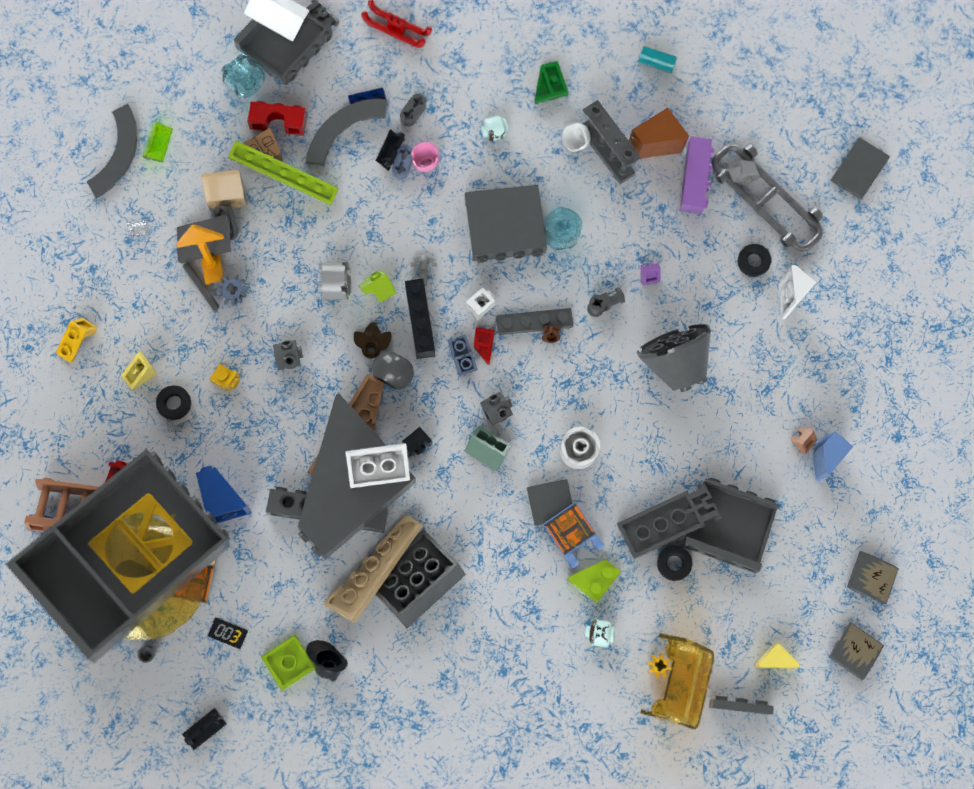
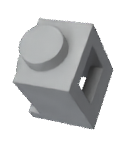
(744, 172)

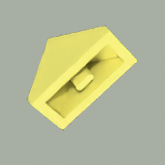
(138, 371)
(777, 658)

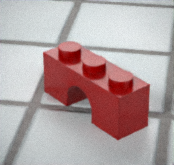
(263, 113)

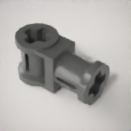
(605, 302)

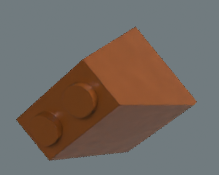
(659, 136)

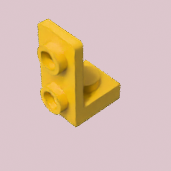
(73, 338)

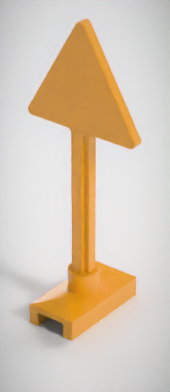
(211, 264)

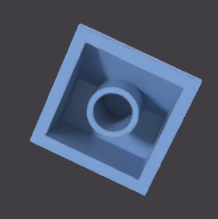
(829, 454)

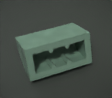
(487, 448)

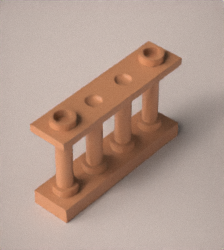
(38, 521)

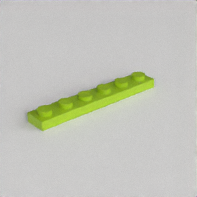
(283, 173)

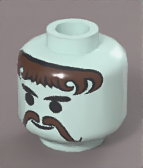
(494, 128)
(600, 633)

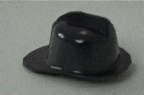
(326, 659)

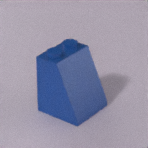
(219, 496)

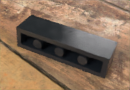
(420, 318)

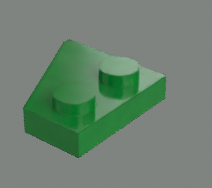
(550, 83)

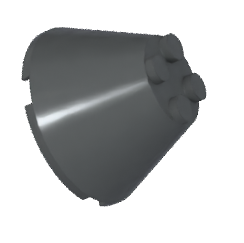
(679, 357)

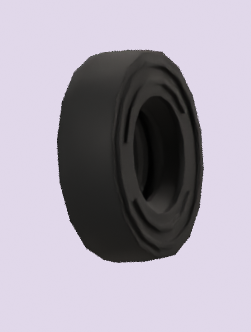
(750, 270)
(168, 392)
(663, 567)

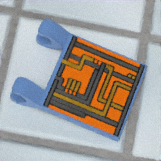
(570, 531)

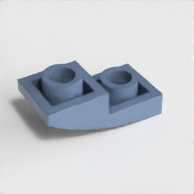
(462, 355)

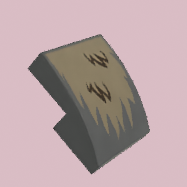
(872, 577)
(856, 651)

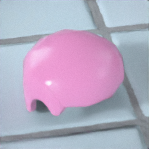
(425, 156)

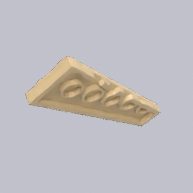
(363, 584)

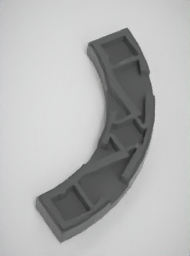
(340, 122)
(122, 154)

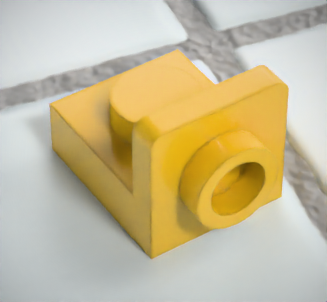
(225, 378)

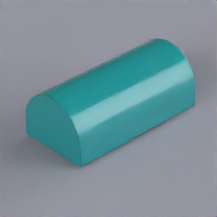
(657, 59)

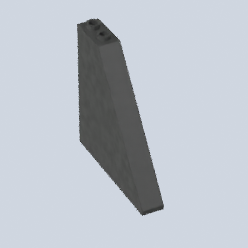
(331, 507)

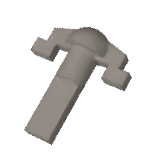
(424, 260)

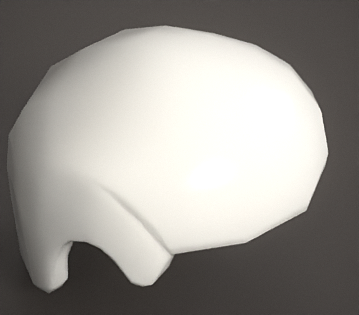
(576, 137)

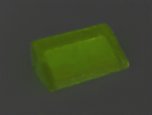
(157, 142)

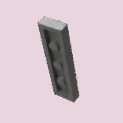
(533, 321)

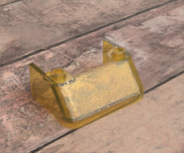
(686, 683)

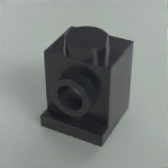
(416, 442)

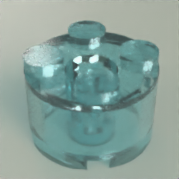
(242, 76)
(566, 219)

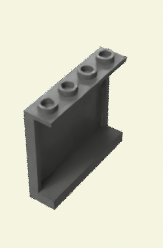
(277, 53)
(505, 223)
(741, 532)

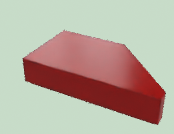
(483, 343)

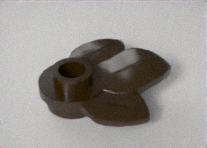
(372, 338)

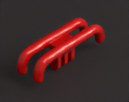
(395, 26)

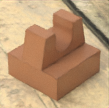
(805, 441)

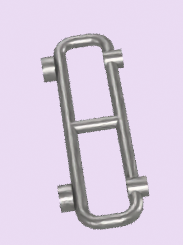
(812, 217)

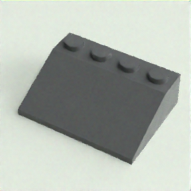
(419, 579)

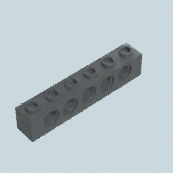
(276, 507)

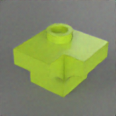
(378, 285)

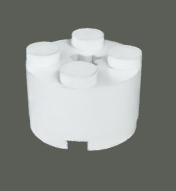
(574, 457)

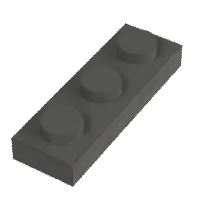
(741, 705)

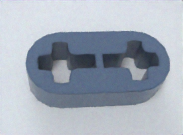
(399, 160)

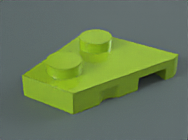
(595, 579)

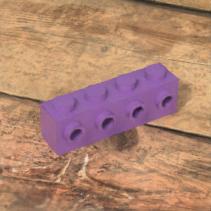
(696, 175)

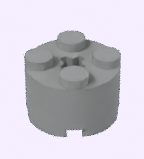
(335, 281)

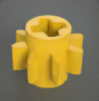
(663, 662)

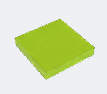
(288, 662)

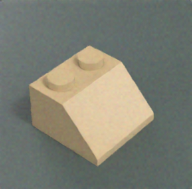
(224, 189)

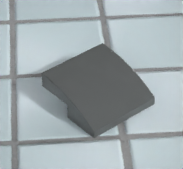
(548, 500)

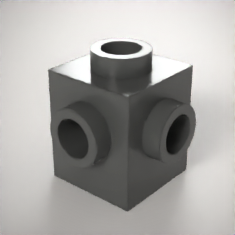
(287, 354)
(497, 408)

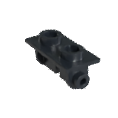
(389, 149)
(204, 729)

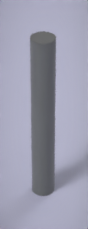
(200, 285)

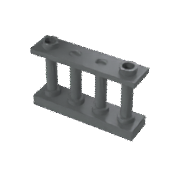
(610, 142)

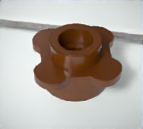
(551, 338)

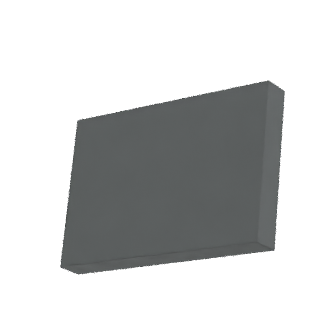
(860, 168)
(218, 224)

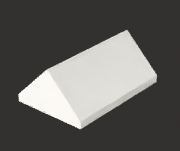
(278, 15)
(793, 289)
(377, 465)

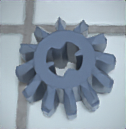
(227, 294)

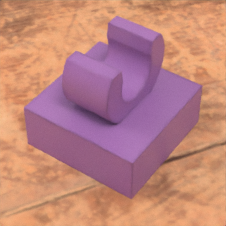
(650, 274)

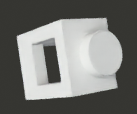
(483, 296)

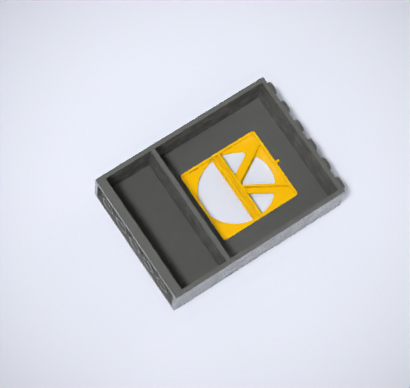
(69, 563)

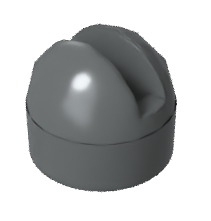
(145, 658)

